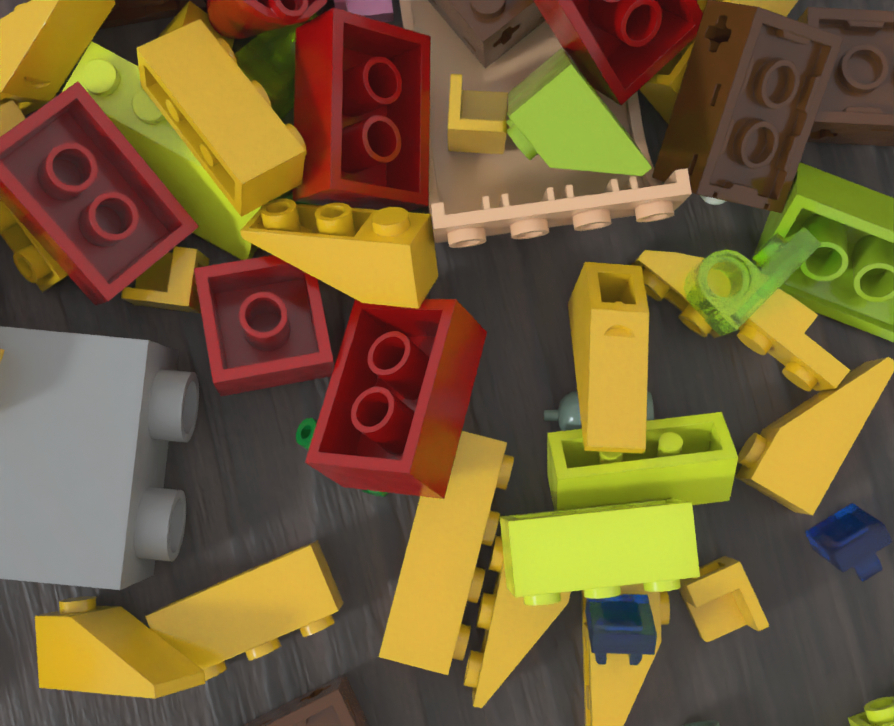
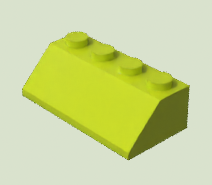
(118, 92)

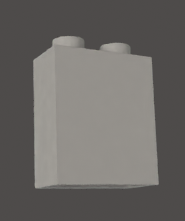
(89, 456)

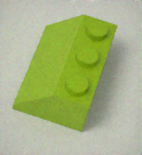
(569, 123)
(854, 265)

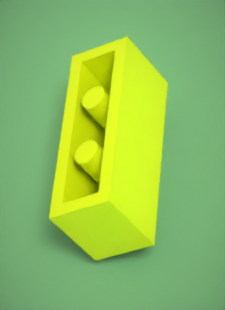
(683, 460)
(599, 550)

